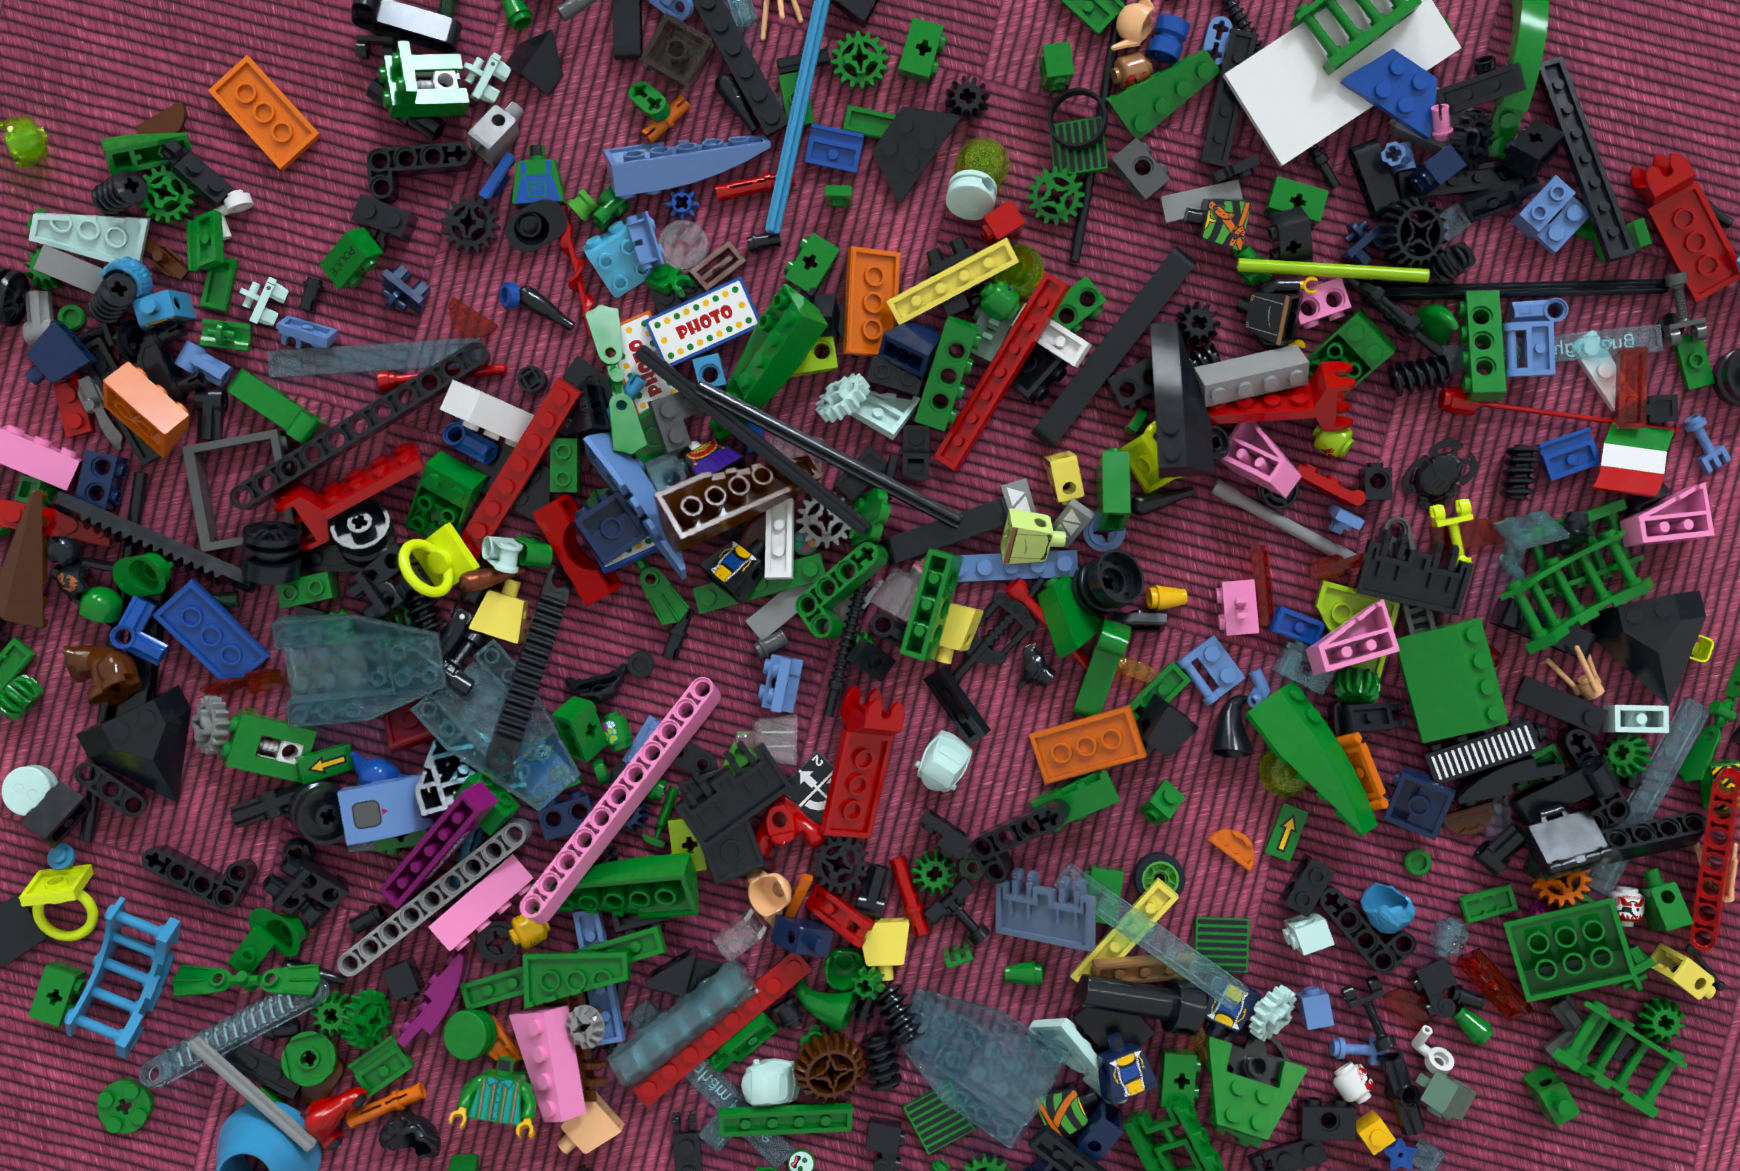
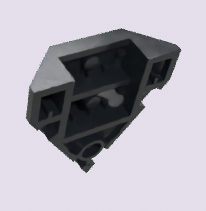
(1653, 638)
(144, 742)
(440, 781)

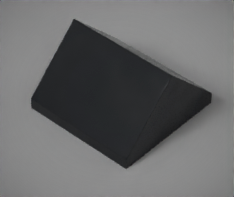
(674, 974)

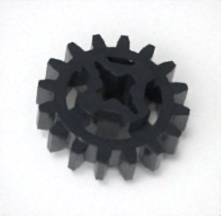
(1472, 138)
(471, 213)
(845, 854)

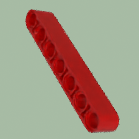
(1711, 871)

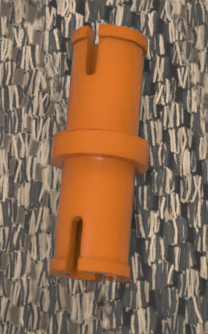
(656, 129)

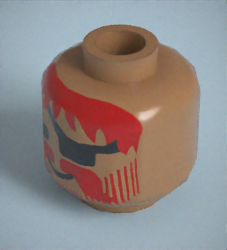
(1131, 70)

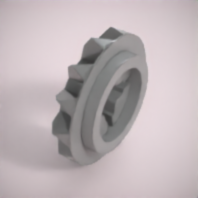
(594, 1034)

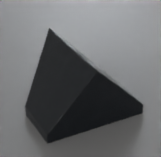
(538, 62)

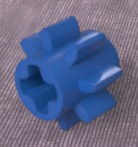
(682, 196)

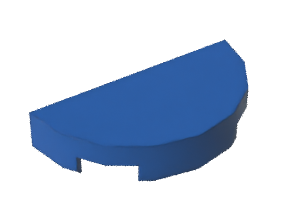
(498, 178)

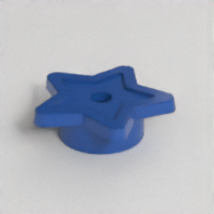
(1400, 1147)

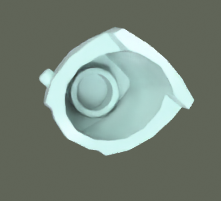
(944, 762)
(770, 1083)

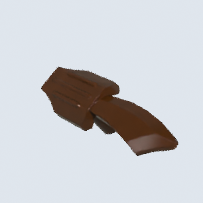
(166, 260)

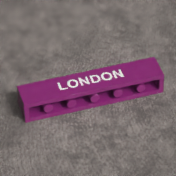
(439, 844)

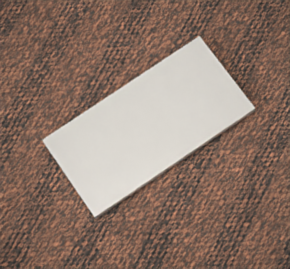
(1298, 102)

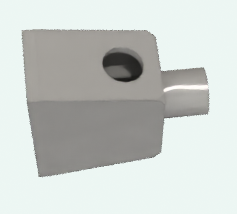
(495, 133)

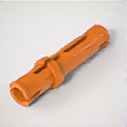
(396, 1101)

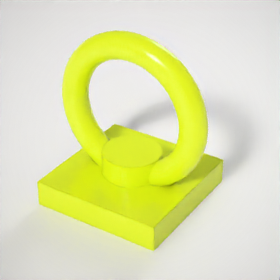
(1145, 460)
(441, 557)
(56, 887)

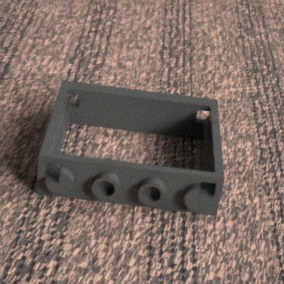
(200, 488)

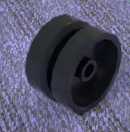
(1727, 378)
(363, 532)
(316, 812)

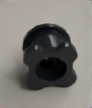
(788, 1013)

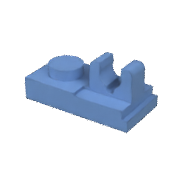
(306, 331)
(1343, 519)

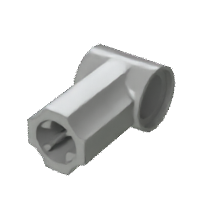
(39, 315)

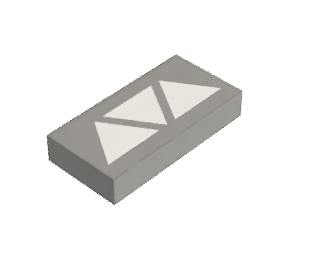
(1018, 496)
(1072, 520)

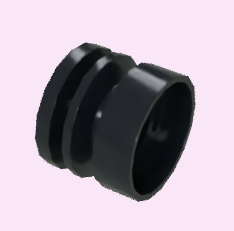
(12, 296)
(271, 552)
(1108, 583)

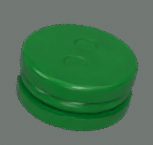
(470, 1034)

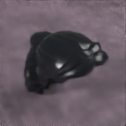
(412, 1131)

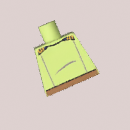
(1028, 537)

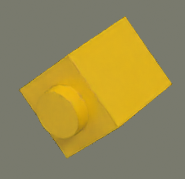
(1373, 1132)

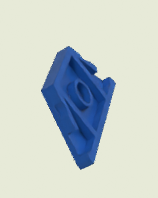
(1398, 90)

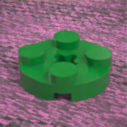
(297, 1049)
(117, 1119)

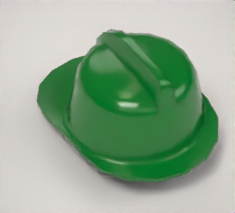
(142, 574)
(284, 927)

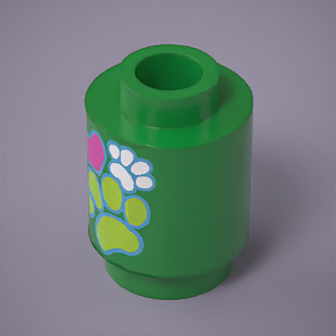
(616, 731)

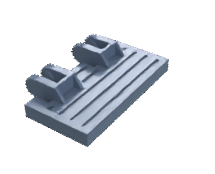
(1040, 915)

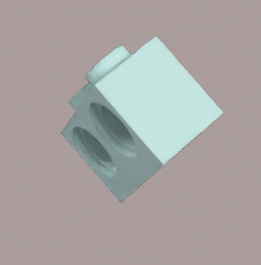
(1308, 933)

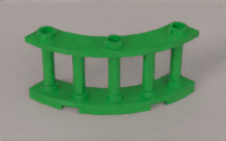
(1578, 613)
(1576, 1057)

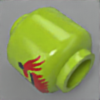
(1333, 442)

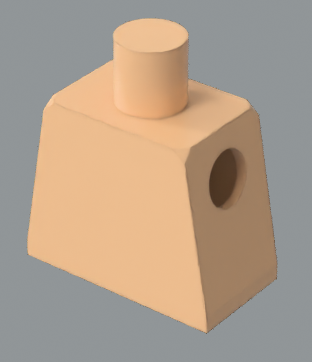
(590, 1129)

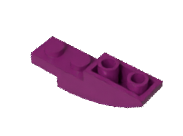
(443, 993)

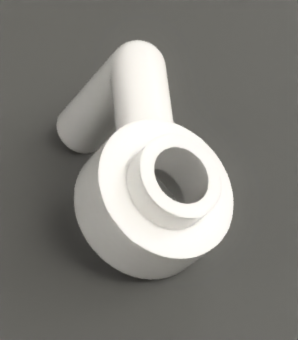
(235, 202)
(1435, 1059)

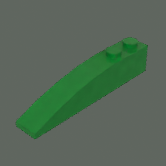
(1306, 742)
(639, 885)

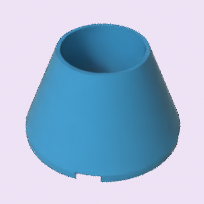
(255, 1134)

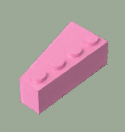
(480, 903)
(550, 1061)

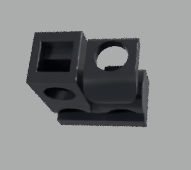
(958, 303)
(380, 585)
(303, 880)

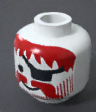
(1629, 905)
(1353, 1082)

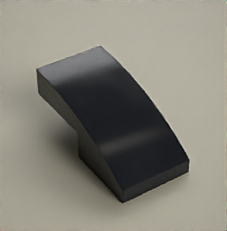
(915, 452)

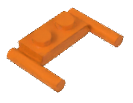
(1365, 768)

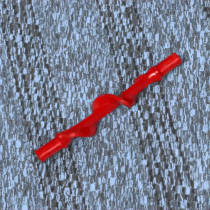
(575, 282)

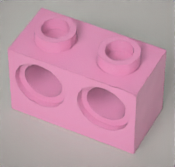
(1319, 306)

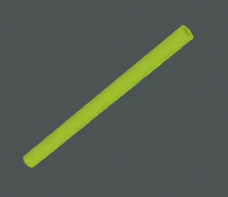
(1333, 270)

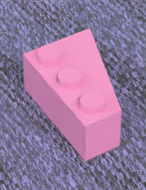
(38, 457)
(1672, 519)
(1354, 641)

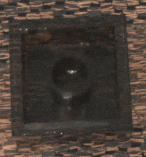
(677, 53)

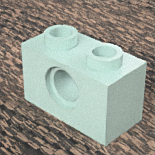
(1636, 719)

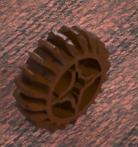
(813, 1065)

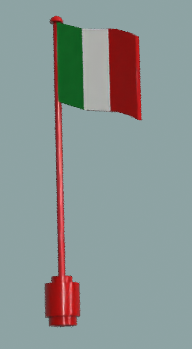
(1630, 458)

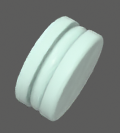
(971, 194)
(27, 787)

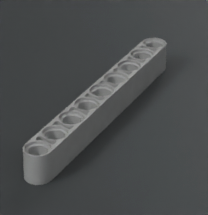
(425, 905)

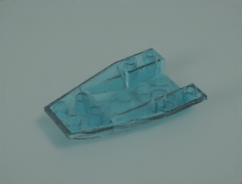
(467, 725)

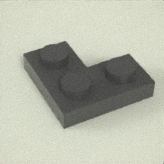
(669, 417)

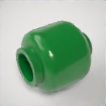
(999, 301)

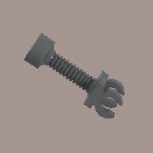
(1698, 328)

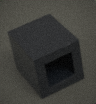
(404, 979)

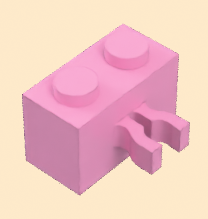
(1238, 607)

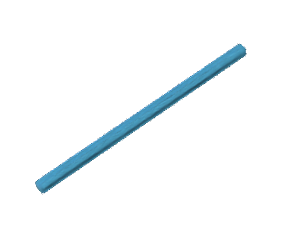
(797, 116)

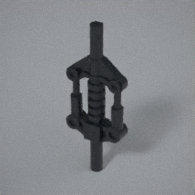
(1405, 324)
(980, 650)

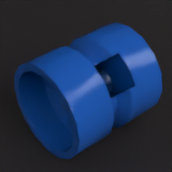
(1169, 34)

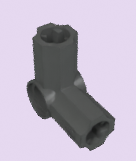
(1571, 1020)

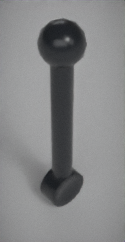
(1719, 985)

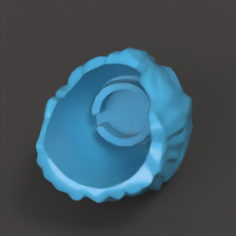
(135, 271)
(1387, 908)

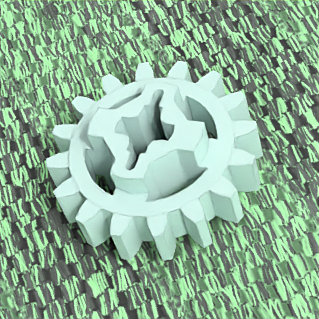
(842, 397)
(1272, 1012)

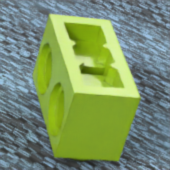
(814, 365)

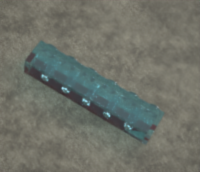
(682, 1024)

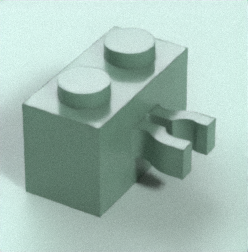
(992, 333)
(1446, 1095)

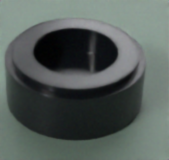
(641, 664)

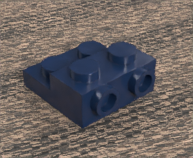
(609, 526)
(1418, 803)

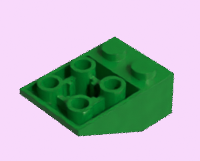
(1357, 343)
(444, 495)

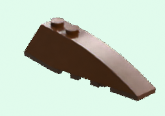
(723, 500)

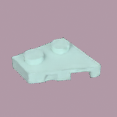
(886, 412)

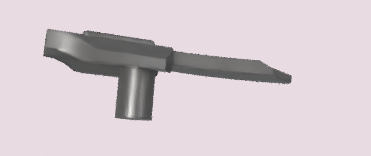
(92, 401)

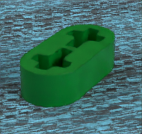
(653, 98)

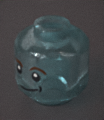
(1449, 937)

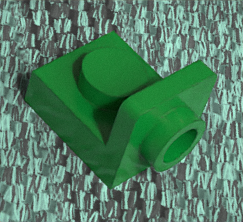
(29, 484)

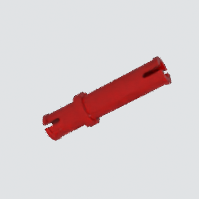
(747, 187)
(911, 901)

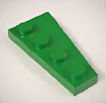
(1152, 100)
(564, 974)

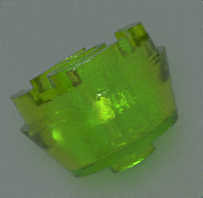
(24, 140)
(985, 156)
(1025, 274)
(1279, 777)

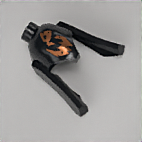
(71, 576)

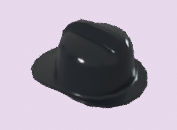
(536, 225)

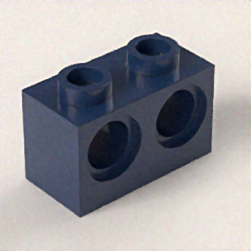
(1436, 170)
(93, 478)
(569, 820)

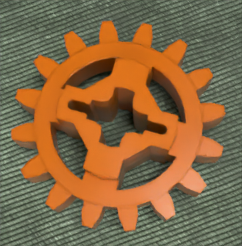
(1564, 890)

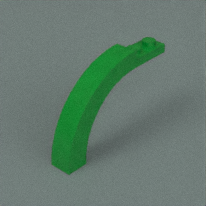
(1526, 47)

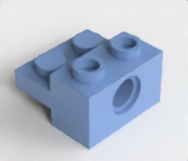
(1543, 206)
(782, 696)

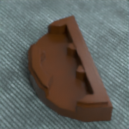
(167, 121)
(1469, 819)

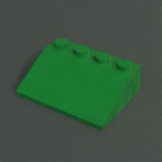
(1451, 680)
(1570, 950)

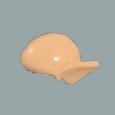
(1134, 24)
(768, 894)

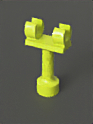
(1438, 516)

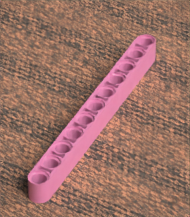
(620, 813)

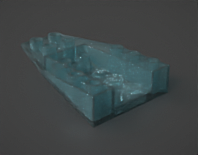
(354, 666)
(983, 1063)

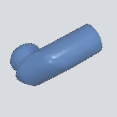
(1260, 689)

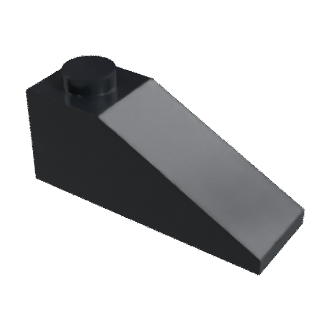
(1560, 705)

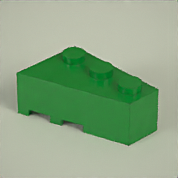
(1083, 795)

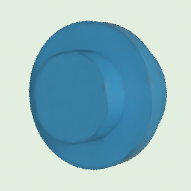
(61, 857)

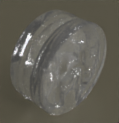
(684, 244)

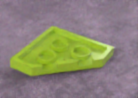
(1339, 603)

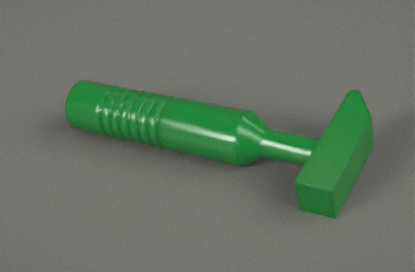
(663, 818)

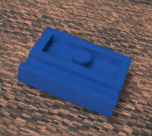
(834, 148)
(1568, 454)

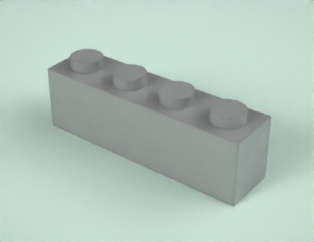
(1252, 375)

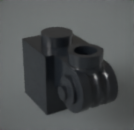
(1431, 981)
(884, 1137)

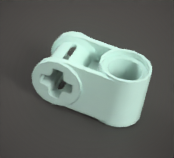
(502, 553)

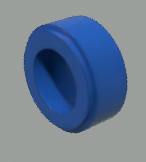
(509, 295)

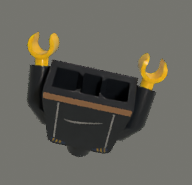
(1275, 312)

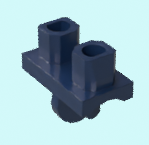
(1357, 253)
(402, 295)

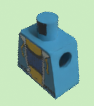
(160, 309)

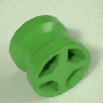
(583, 205)

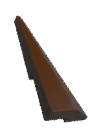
(26, 568)

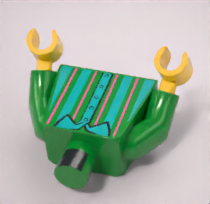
(499, 1098)

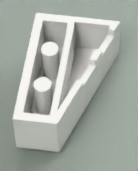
(486, 412)

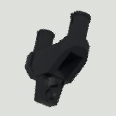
(158, 362)

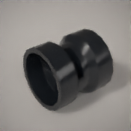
(537, 382)

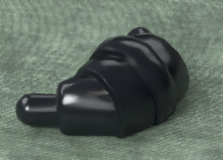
(598, 687)

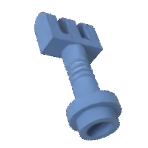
(1695, 423)
(1340, 1048)

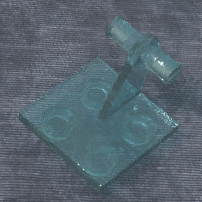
(1523, 533)

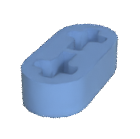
(1210, 41)

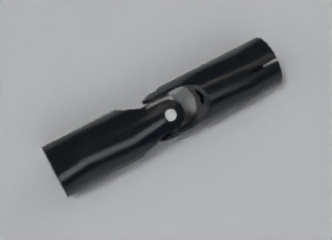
(453, 632)

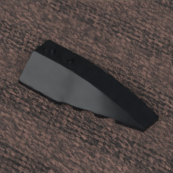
(1180, 410)

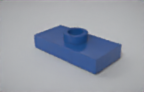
(1296, 626)

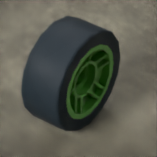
(1157, 863)

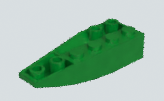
(774, 350)

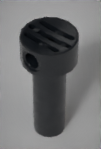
(1177, 1005)

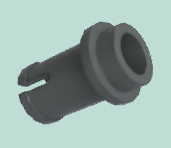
(770, 644)

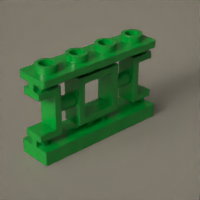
(1156, 1155)

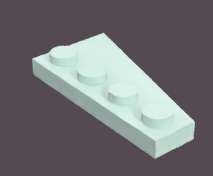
(92, 235)
(1083, 1057)

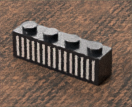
(1482, 750)

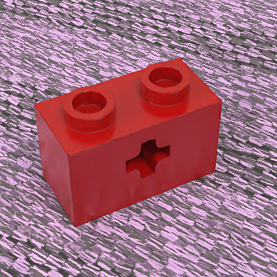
(1002, 223)

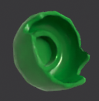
(101, 605)
(841, 967)

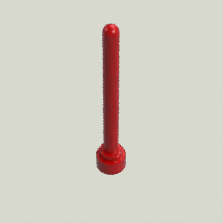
(388, 381)
(1018, 590)

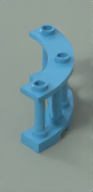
(152, 981)

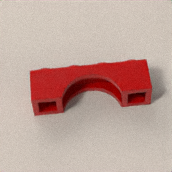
(584, 572)

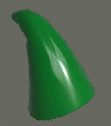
(1437, 322)
(831, 1008)

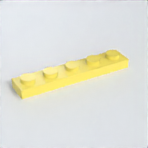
(952, 281)
(1152, 903)

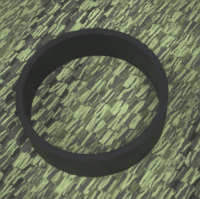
(1065, 95)

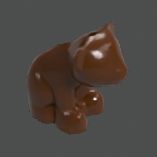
(111, 670)

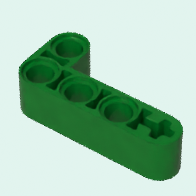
(277, 407)
(844, 587)
(1102, 668)

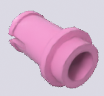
(1441, 123)

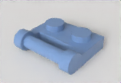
(1538, 348)
(1218, 666)

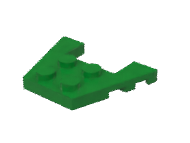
(1246, 1103)

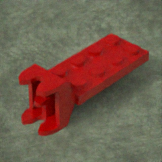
(1686, 224)
(1318, 399)
(336, 497)
(860, 764)

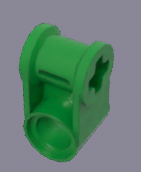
(534, 552)

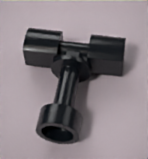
(453, 667)
(953, 905)

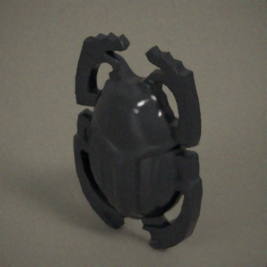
(1438, 474)

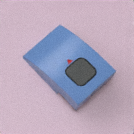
(381, 810)

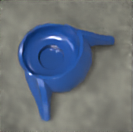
(374, 769)

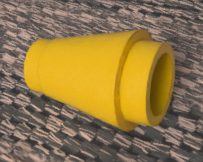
(1165, 597)

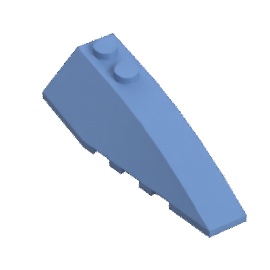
(659, 167)
(628, 476)

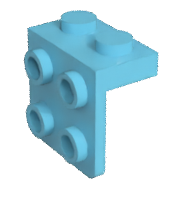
(615, 259)

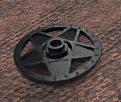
(1252, 1059)

